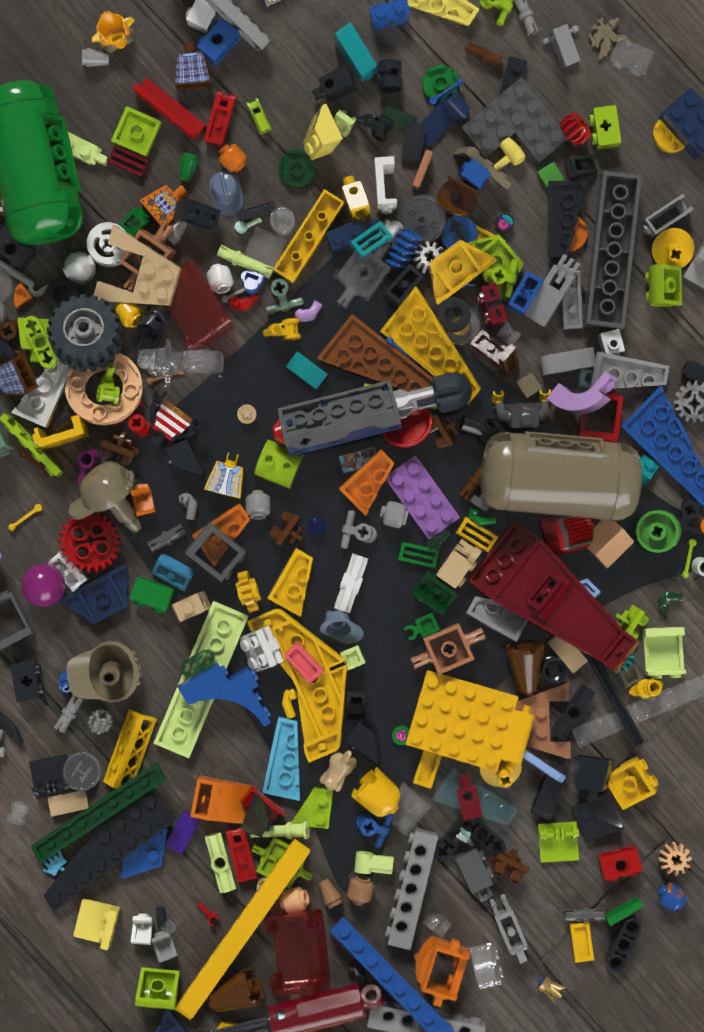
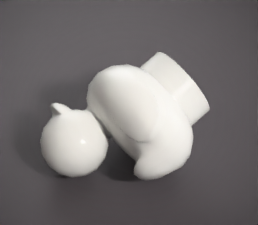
(393, 227)

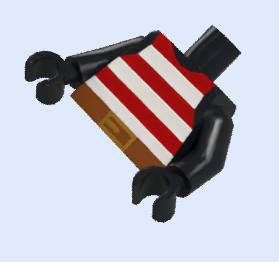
(170, 421)

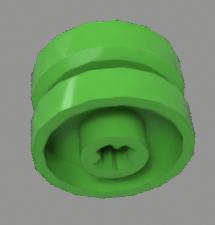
(647, 533)

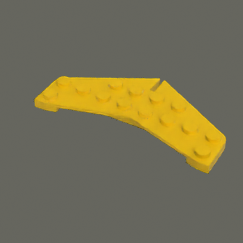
(322, 700)

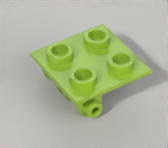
(558, 841)

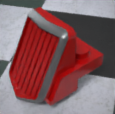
(567, 533)

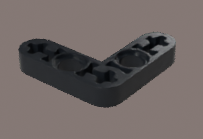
(457, 824)

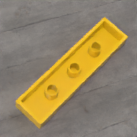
(308, 236)

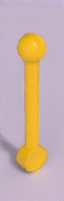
(12, 527)

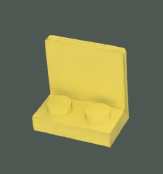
(96, 922)

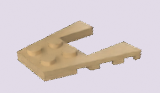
(155, 278)

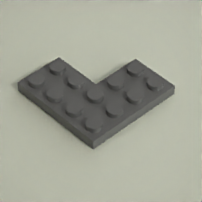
(519, 113)

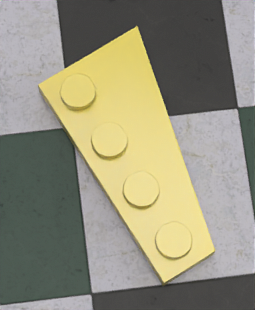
(454, 10)

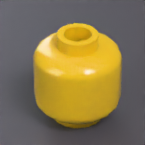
(129, 314)

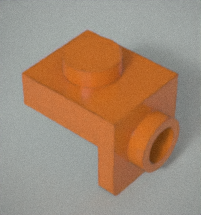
(142, 499)

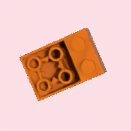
(219, 800)

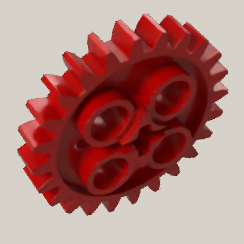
(94, 558)

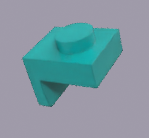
(648, 469)

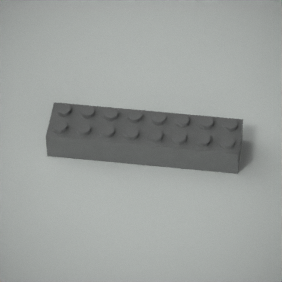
(612, 250)

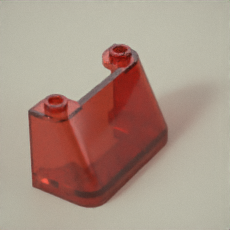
(197, 309)
(299, 952)

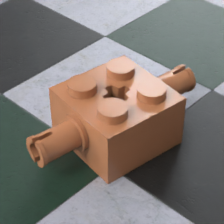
(156, 242)
(459, 653)

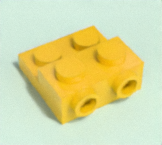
(632, 782)

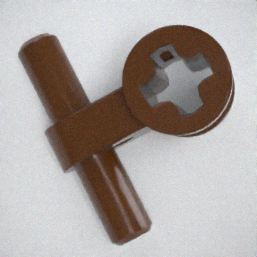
(7, 336)

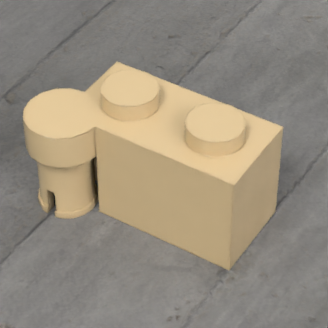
(458, 564)

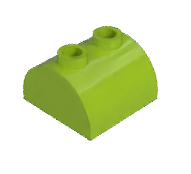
(664, 285)
(277, 465)
(157, 988)

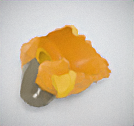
(113, 31)

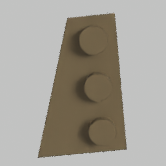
(496, 178)

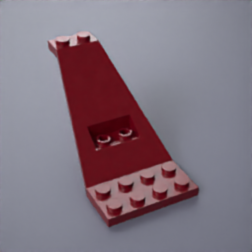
(521, 573)

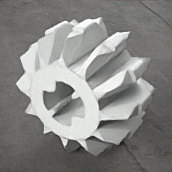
(425, 251)

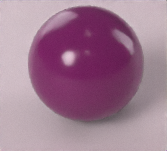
(43, 585)

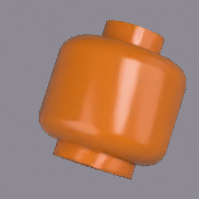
(232, 158)

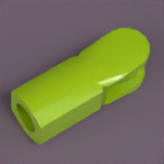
(259, 118)

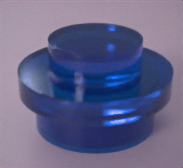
(316, 526)

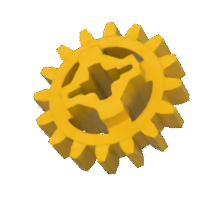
(248, 591)

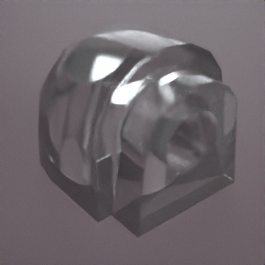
(437, 923)

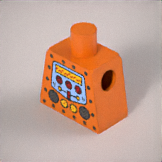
(162, 203)

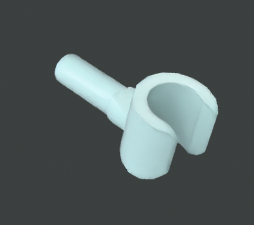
(241, 227)
(465, 837)

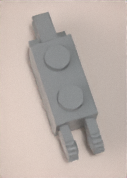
(510, 929)

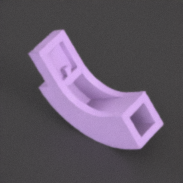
(584, 402)

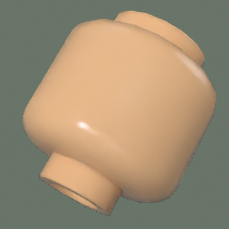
(294, 900)

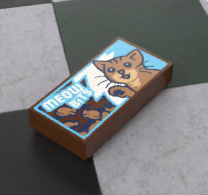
(354, 460)

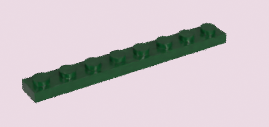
(98, 813)

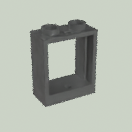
(201, 538)
(27, 631)

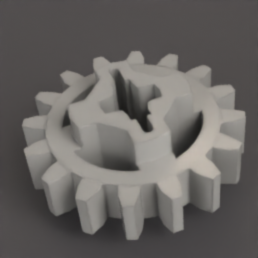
(687, 401)

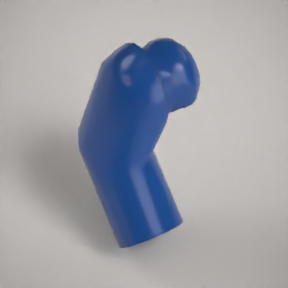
(63, 682)

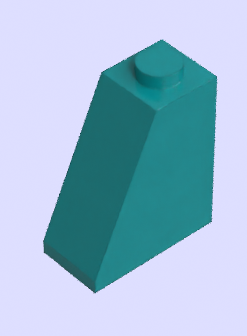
(355, 52)

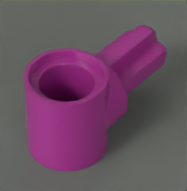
(85, 466)

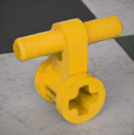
(287, 328)

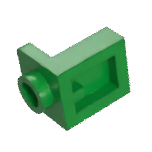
(136, 220)

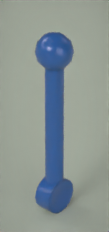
(433, 100)
(389, 340)

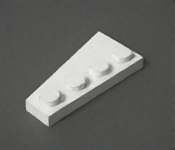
(42, 402)

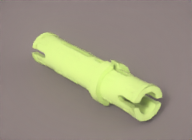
(244, 261)

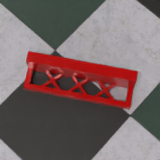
(169, 109)

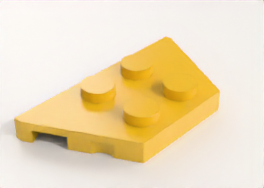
(456, 268)

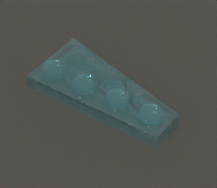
(493, 805)

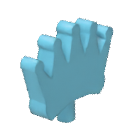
(56, 864)

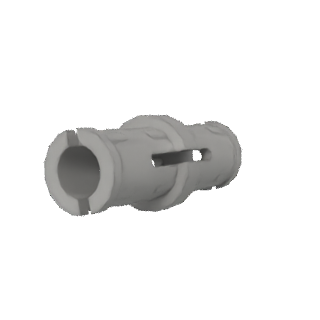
(526, 16)
(68, 713)

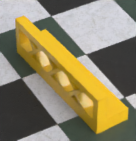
(125, 748)

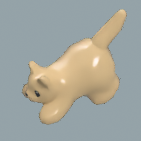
(339, 767)

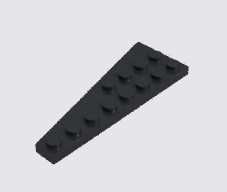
(110, 846)

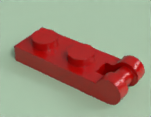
(219, 119)
(241, 855)

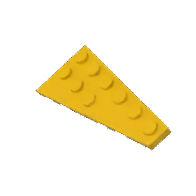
(425, 340)

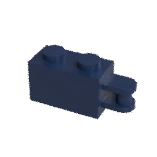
(340, 238)

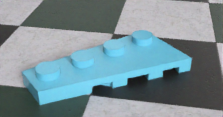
(283, 765)

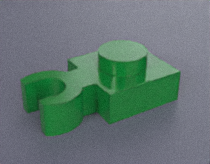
(425, 625)

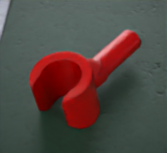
(209, 914)

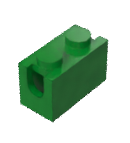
(152, 594)

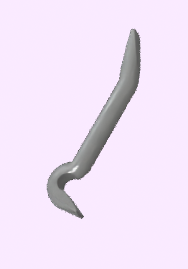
(24, 279)

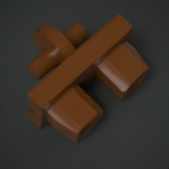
(447, 437)
(122, 445)
(280, 536)
(510, 862)

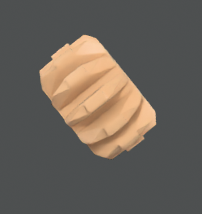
(678, 851)

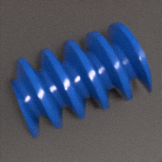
(403, 249)

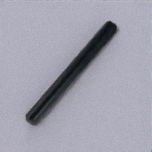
(616, 701)

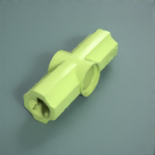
(222, 873)

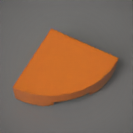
(21, 296)

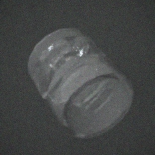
(282, 222)

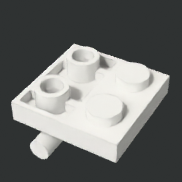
(259, 651)

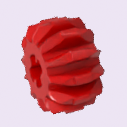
(575, 129)

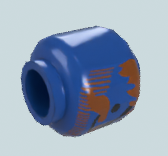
(672, 896)

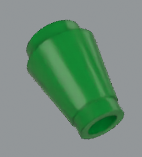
(188, 164)

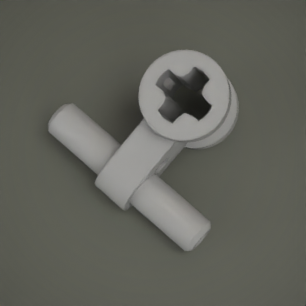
(348, 530)

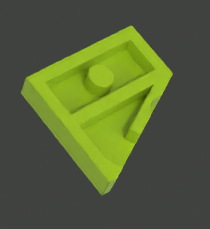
(316, 809)

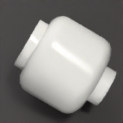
(219, 278)

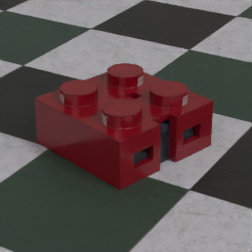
(494, 311)

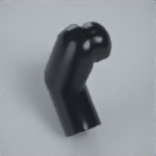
(66, 420)
(360, 977)

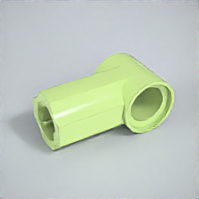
(368, 862)

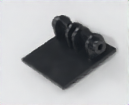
(48, 777)

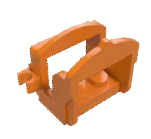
(424, 963)

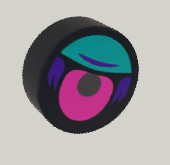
(504, 223)

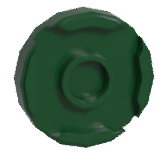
(296, 169)

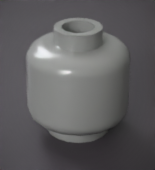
(258, 505)
(394, 514)

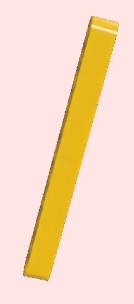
(242, 929)

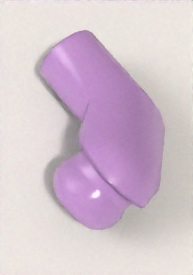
(308, 314)

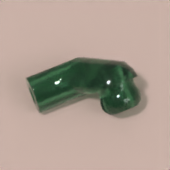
(668, 597)

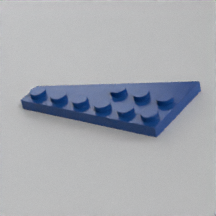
(666, 442)

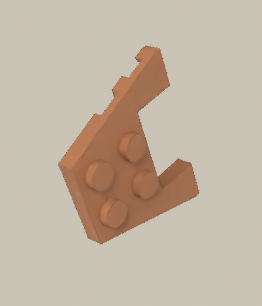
(540, 731)

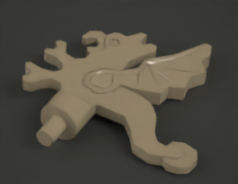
(605, 32)

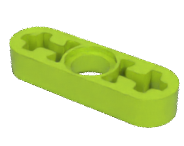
(39, 327)

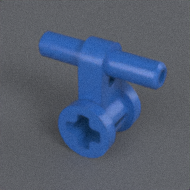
(370, 827)

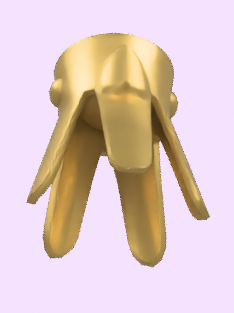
(546, 985)

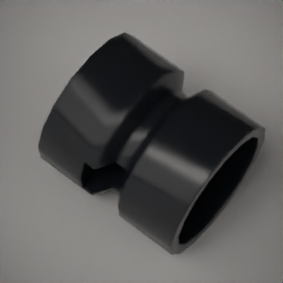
(389, 73)
(154, 321)
(553, 669)

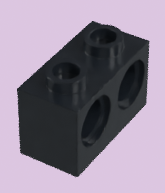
(196, 214)

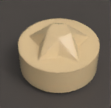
(247, 414)

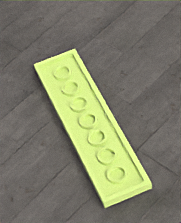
(183, 721)

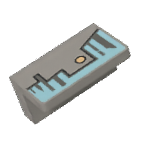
(564, 46)

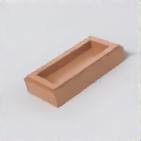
(422, 170)

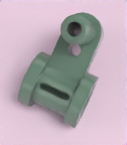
(284, 305)

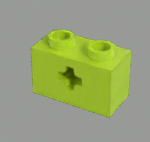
(609, 118)

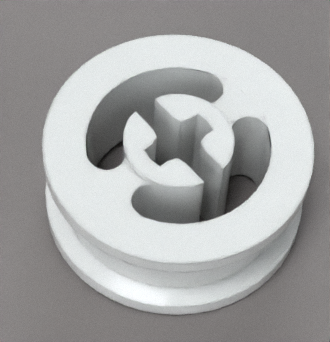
(97, 234)

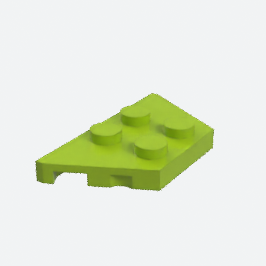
(502, 252)

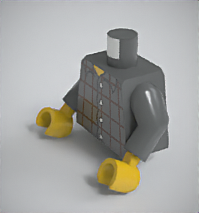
(524, 414)

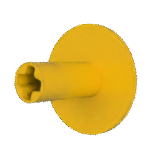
(669, 240)
(503, 777)

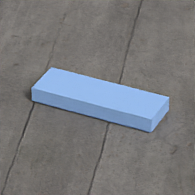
(544, 766)

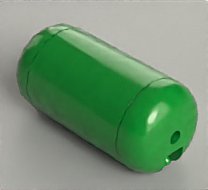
(36, 166)

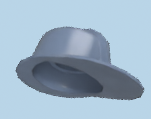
(226, 193)
(339, 627)

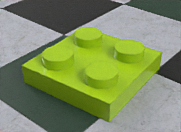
(136, 131)

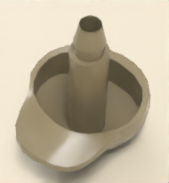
(106, 489)
(104, 672)

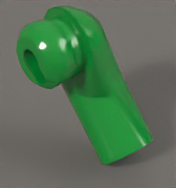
(479, 519)

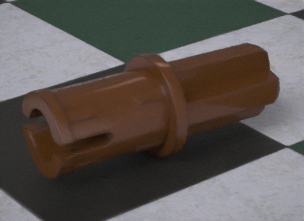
(483, 54)

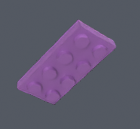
(422, 497)

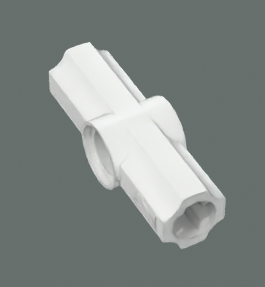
(351, 583)

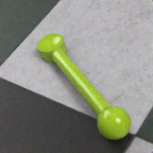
(685, 574)

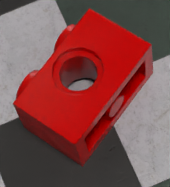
(608, 861)

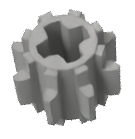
(100, 721)

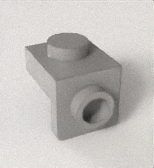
(164, 946)

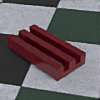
(113, 154)

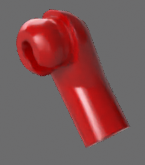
(243, 304)

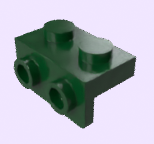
(434, 593)

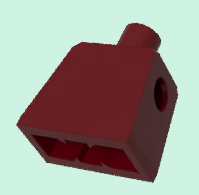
(471, 807)

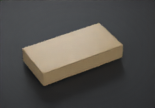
(68, 802)

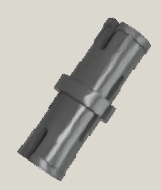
(166, 538)
(584, 914)

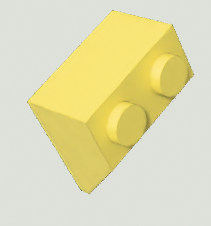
(322, 134)

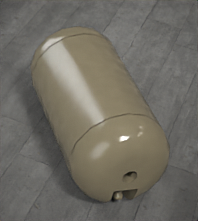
(561, 475)

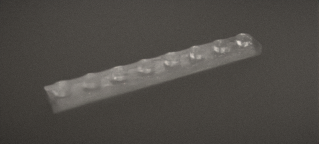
(640, 711)

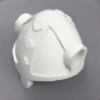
(79, 267)

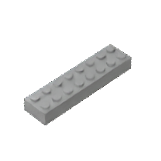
(241, 23)

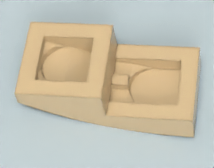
(570, 655)

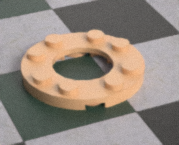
(105, 414)

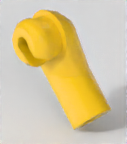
(287, 702)

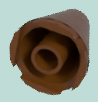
(525, 665)
(238, 992)

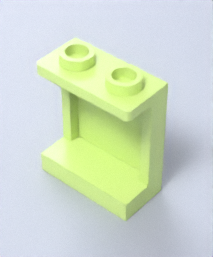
(663, 652)

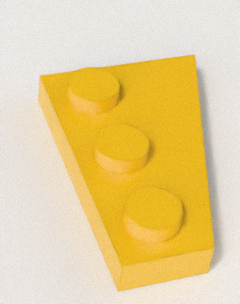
(292, 583)

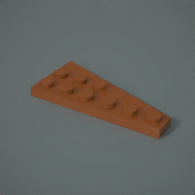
(368, 355)

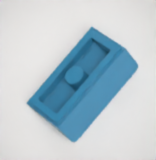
(173, 572)

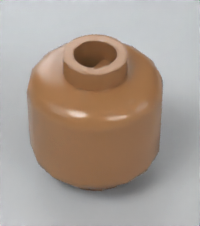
(360, 890)

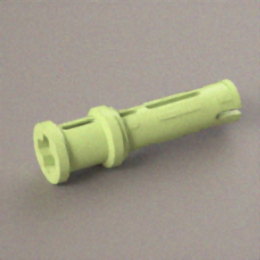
(289, 830)

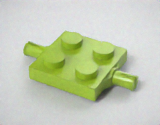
(271, 856)

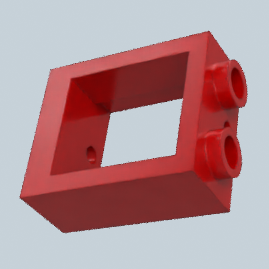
(607, 437)

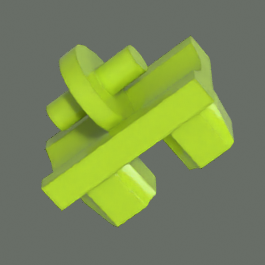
(630, 619)

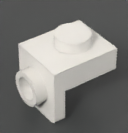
(142, 929)

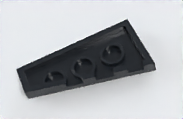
(563, 211)

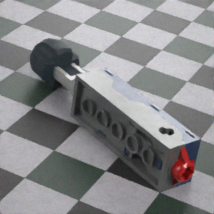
(363, 412)

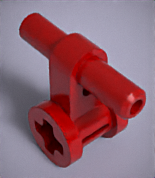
(134, 421)

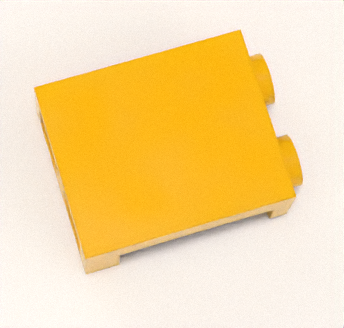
(78, 432)

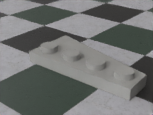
(629, 371)

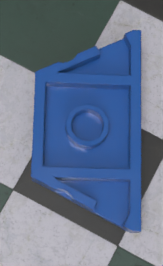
(146, 857)

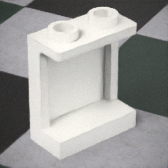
(383, 166)

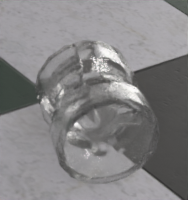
(505, 331)
(18, 812)

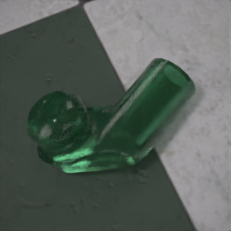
(438, 541)

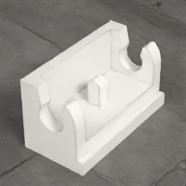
(73, 578)

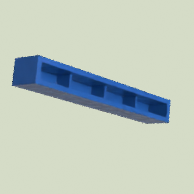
(389, 978)

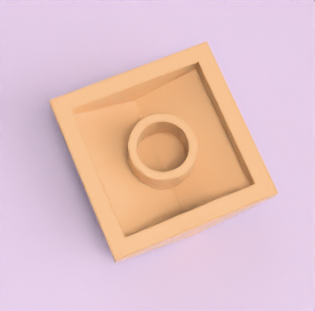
(609, 542)

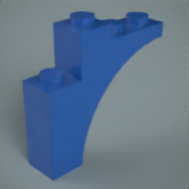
(237, 688)

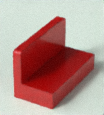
(274, 807)

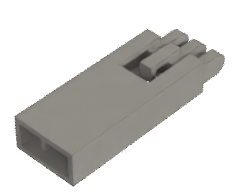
(548, 297)

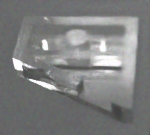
(410, 809)

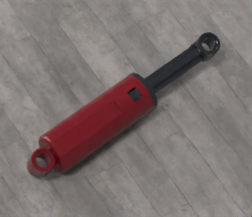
(313, 1011)

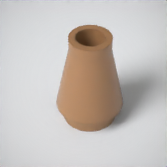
(329, 893)

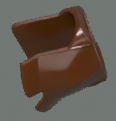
(454, 187)

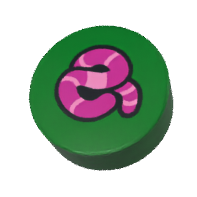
(400, 734)

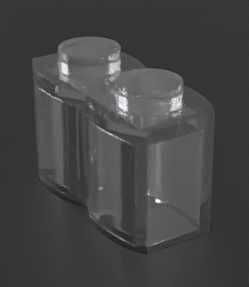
(485, 965)

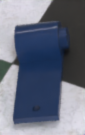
(443, 115)

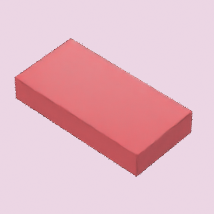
(304, 662)

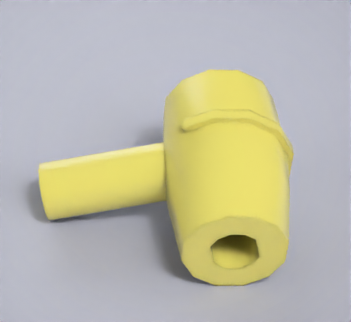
(512, 152)

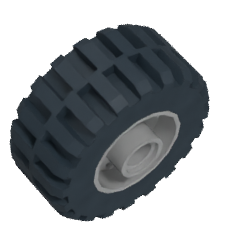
(85, 332)

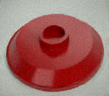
(413, 431)

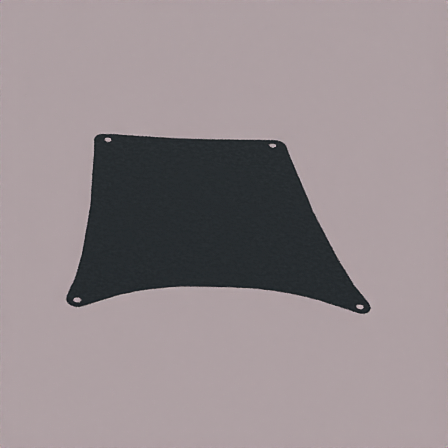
(385, 599)

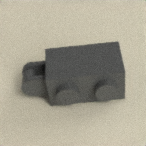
(475, 872)

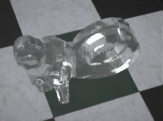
(166, 361)

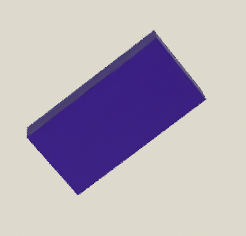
(182, 832)

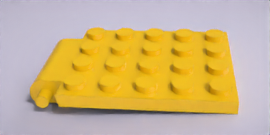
(469, 723)

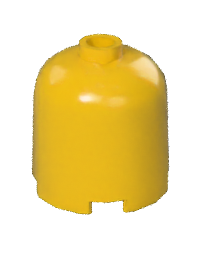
(377, 793)

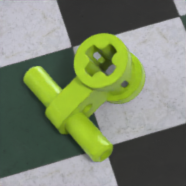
(504, 6)
(501, 276)
(106, 389)

